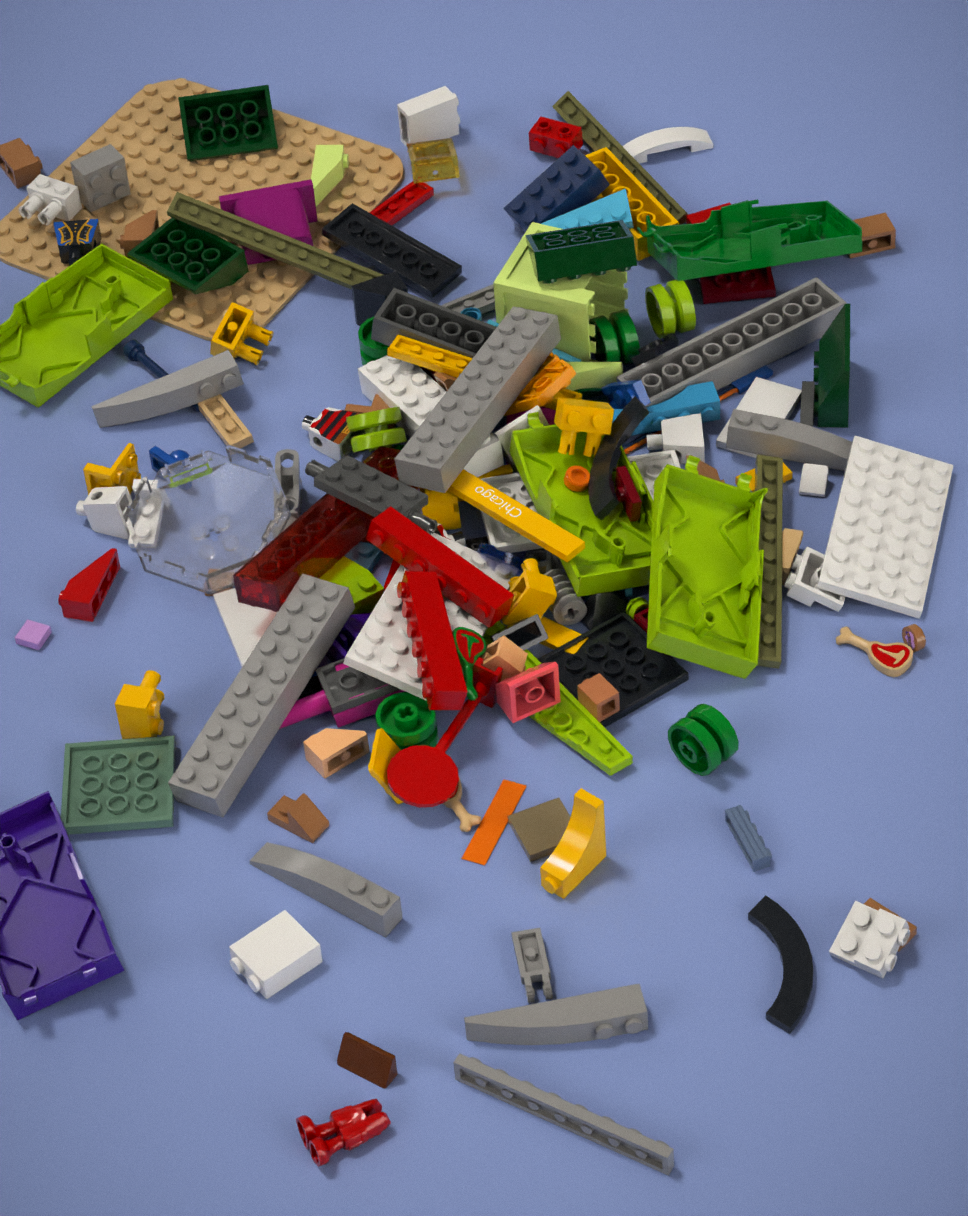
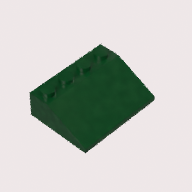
(228, 123)
(581, 251)
(191, 257)
(833, 373)

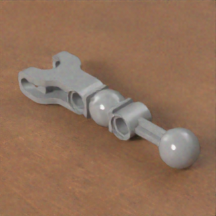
(290, 482)

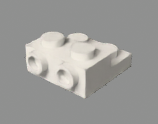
(804, 581)
(870, 939)

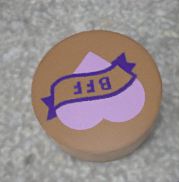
(914, 637)

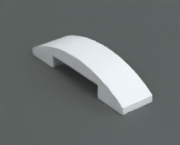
(668, 139)

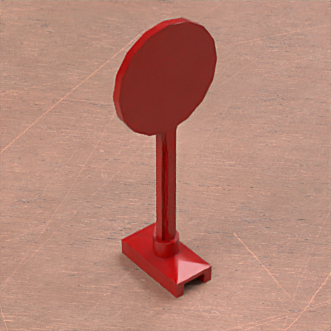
(427, 774)

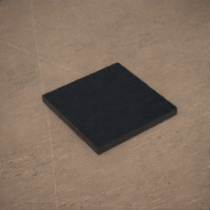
(621, 656)

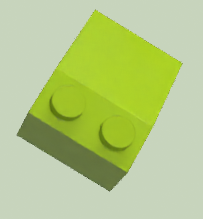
(361, 583)

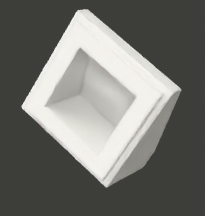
(814, 480)

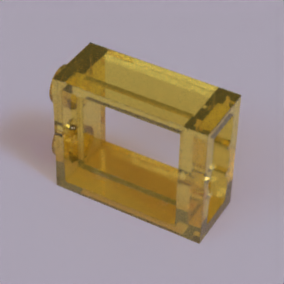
(432, 156)

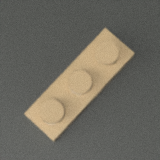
(225, 422)

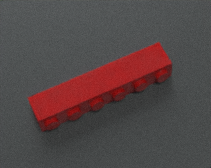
(456, 576)
(432, 641)

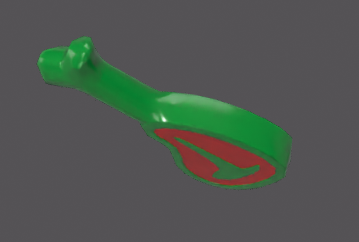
(469, 647)

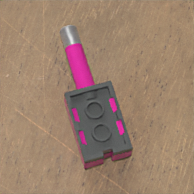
(344, 692)

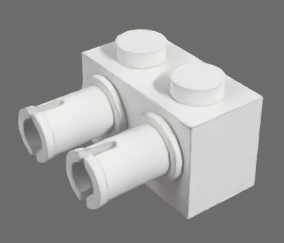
(51, 199)

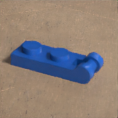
(623, 392)

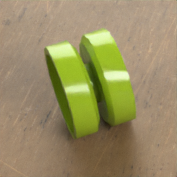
(670, 308)
(376, 429)

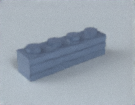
(747, 838)

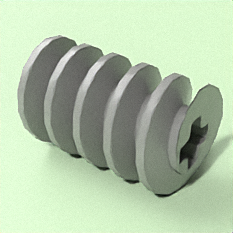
(567, 608)

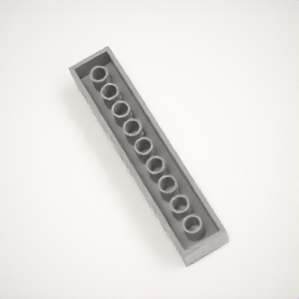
(741, 343)
(478, 399)
(261, 695)

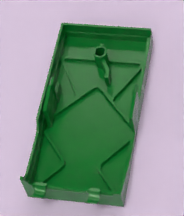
(752, 238)

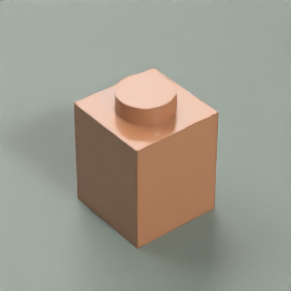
(599, 697)

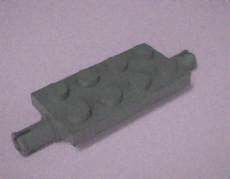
(370, 490)

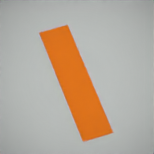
(493, 822)

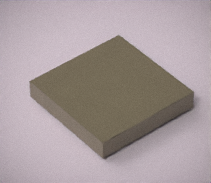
(540, 827)

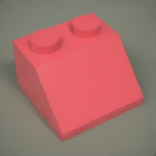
(529, 691)

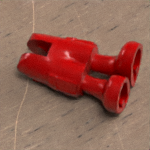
(351, 1125)

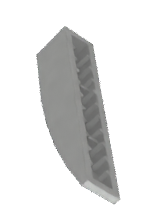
(171, 392)
(786, 440)
(332, 886)
(564, 1020)

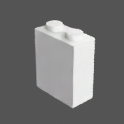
(429, 116)
(275, 954)

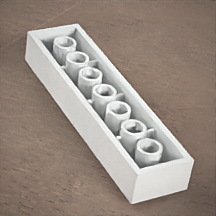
(417, 394)

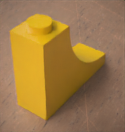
(579, 848)

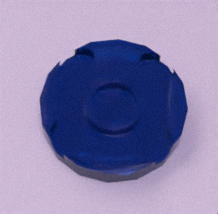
(501, 556)

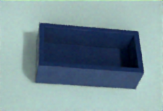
(558, 190)

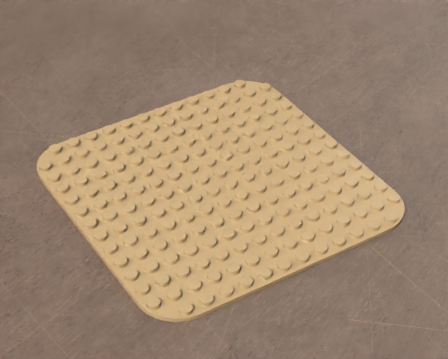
(155, 156)

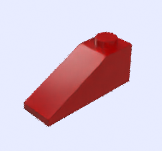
(89, 588)

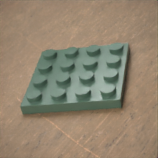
(118, 785)

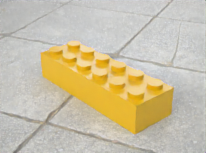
(639, 198)

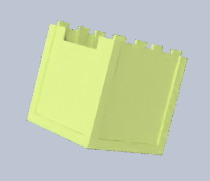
(570, 300)

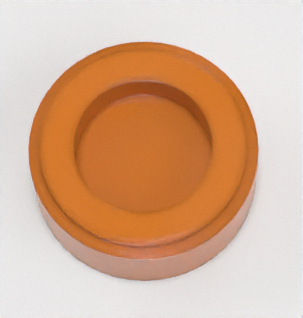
(577, 478)

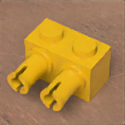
(233, 331)
(582, 416)
(531, 592)
(140, 707)

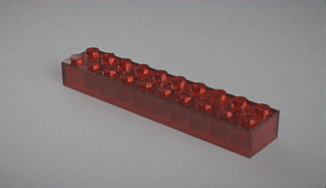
(308, 544)

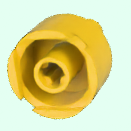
(442, 508)

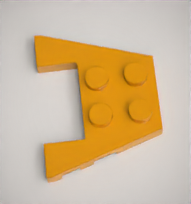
(551, 378)

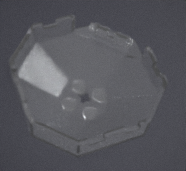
(200, 496)

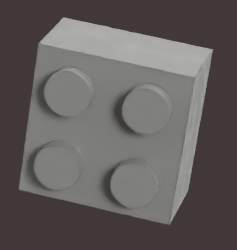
(100, 177)

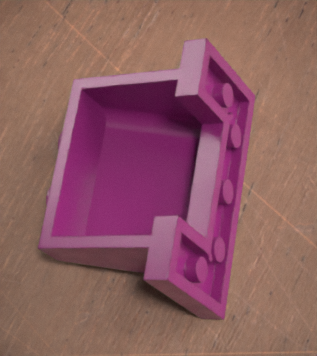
(280, 208)

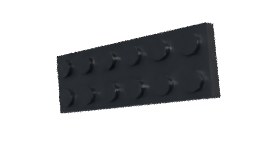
(392, 250)

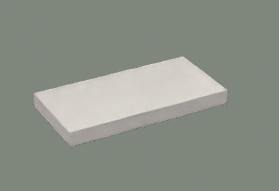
(766, 399)
(242, 622)

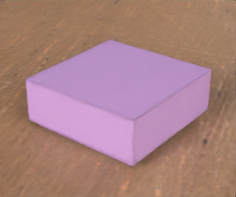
(33, 634)

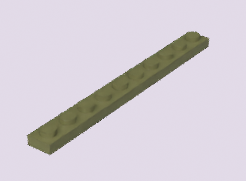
(598, 137)
(268, 242)
(770, 475)

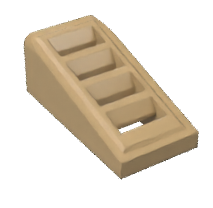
(790, 545)

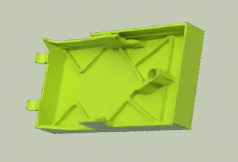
(76, 321)
(615, 549)
(706, 570)

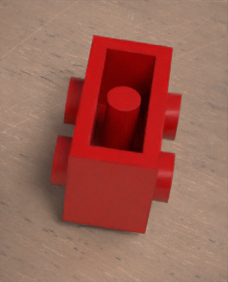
(554, 137)

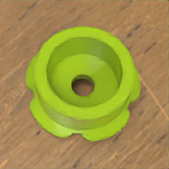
(635, 606)

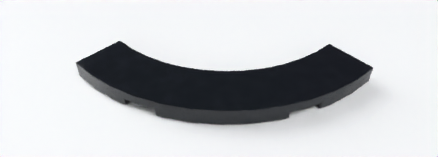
(601, 486)
(795, 959)

